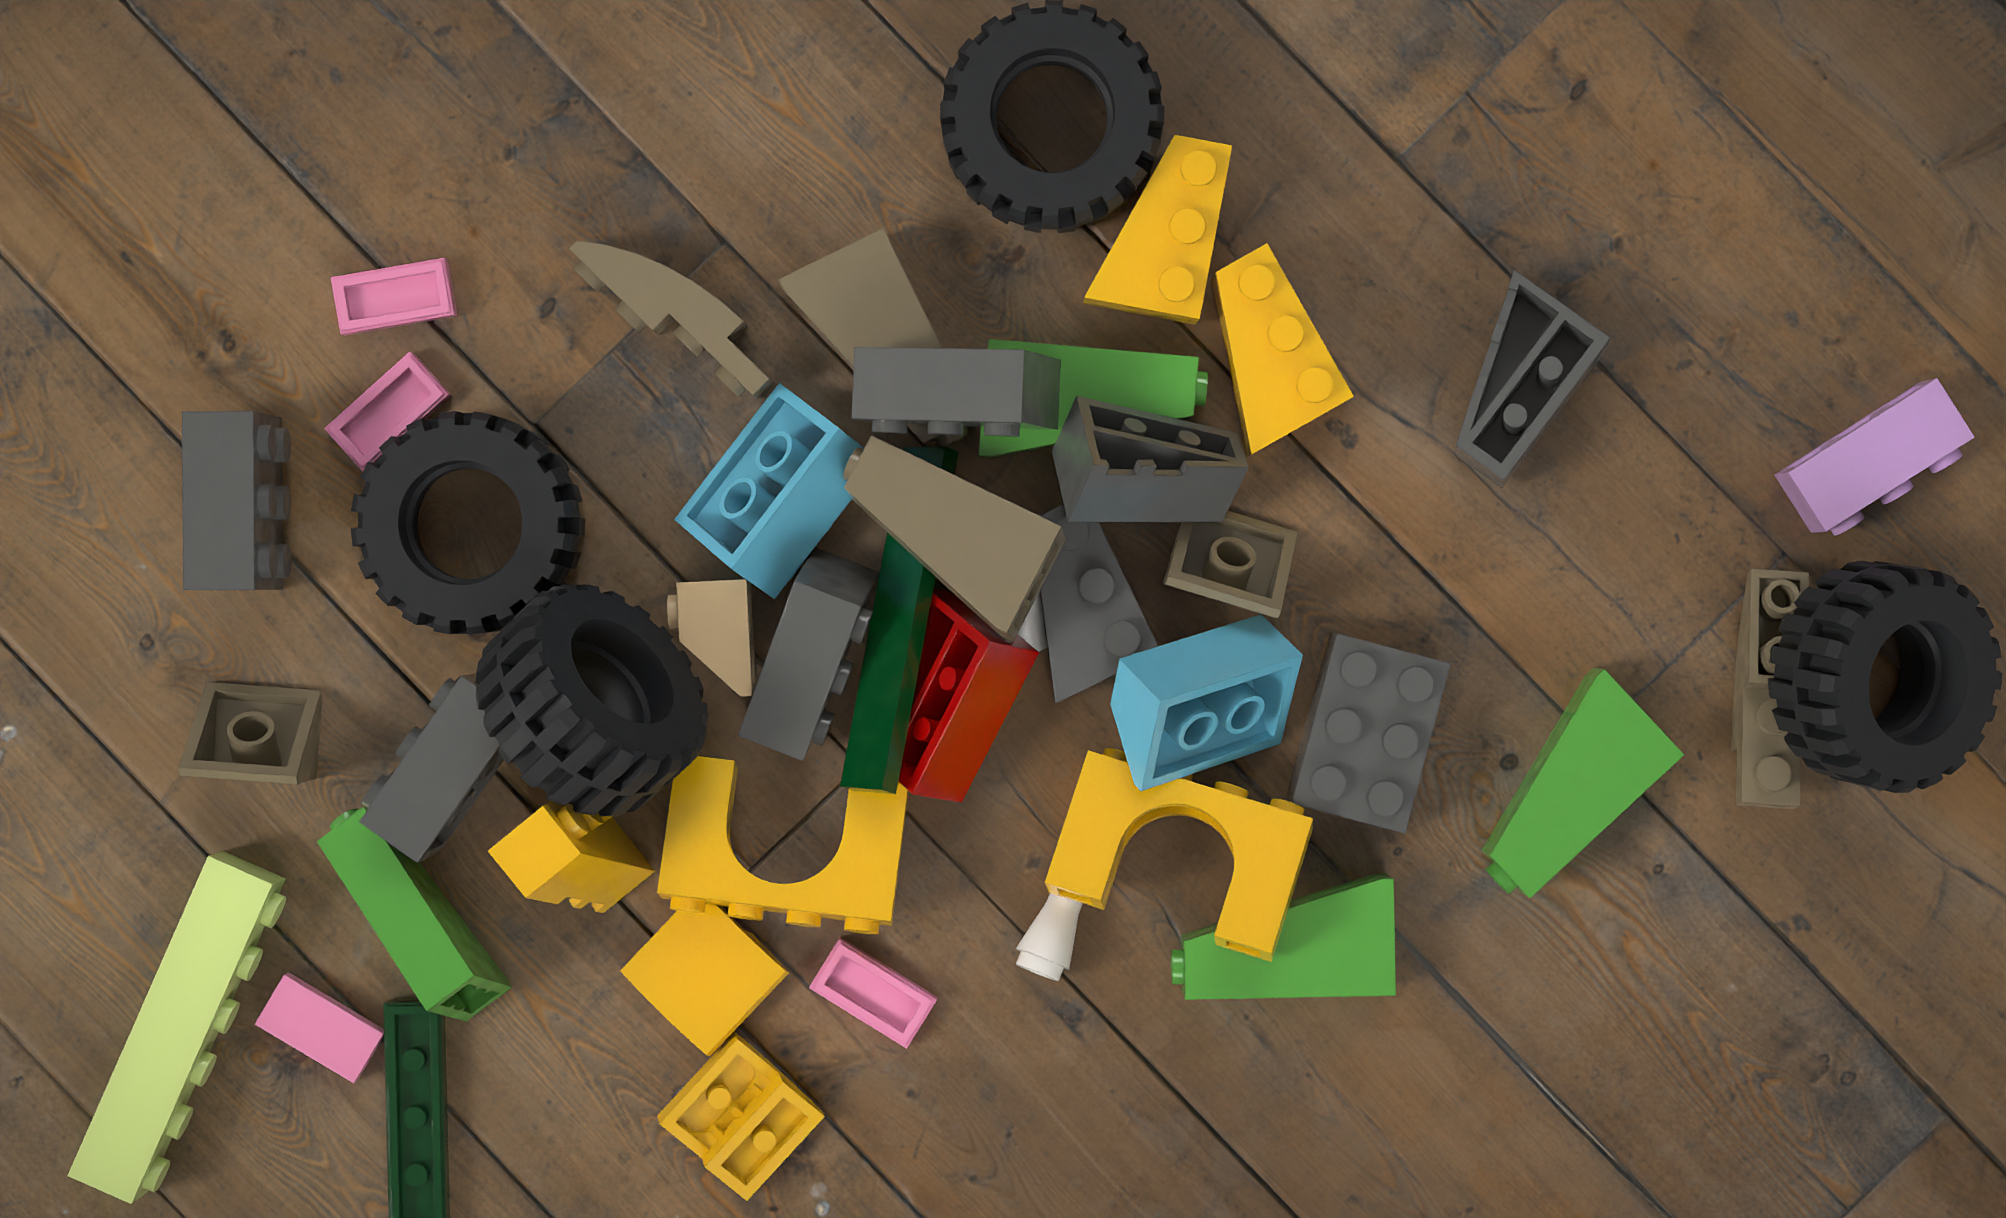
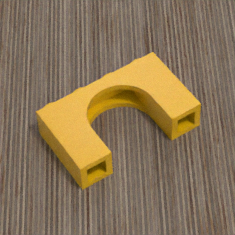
(1263, 839)
(703, 870)

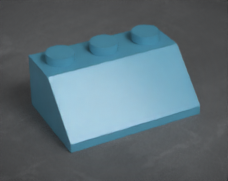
(772, 492)
(1204, 700)

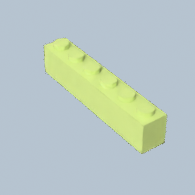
(178, 1027)

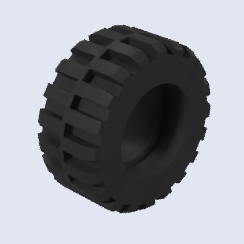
(1061, 39)
(392, 505)
(1941, 687)
(591, 700)

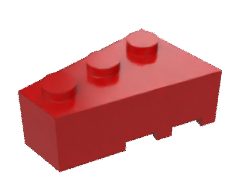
(959, 698)

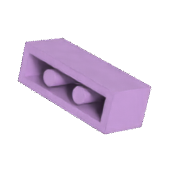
(1875, 458)

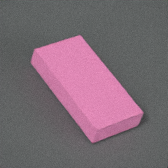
(394, 296)
(385, 409)
(873, 992)
(320, 1027)

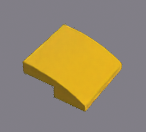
(704, 974)
(740, 1116)

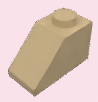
(718, 628)

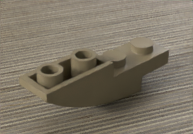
(660, 295)
(1765, 764)

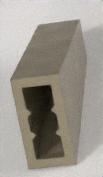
(865, 301)
(964, 535)

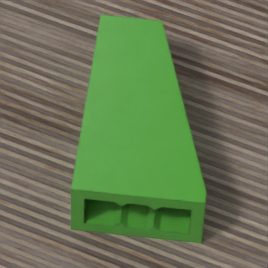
(1129, 379)
(1580, 782)
(414, 921)
(1328, 947)

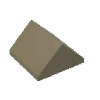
(1233, 562)
(254, 734)

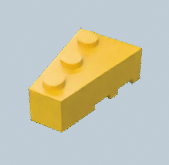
(1169, 238)
(1273, 351)
(571, 856)

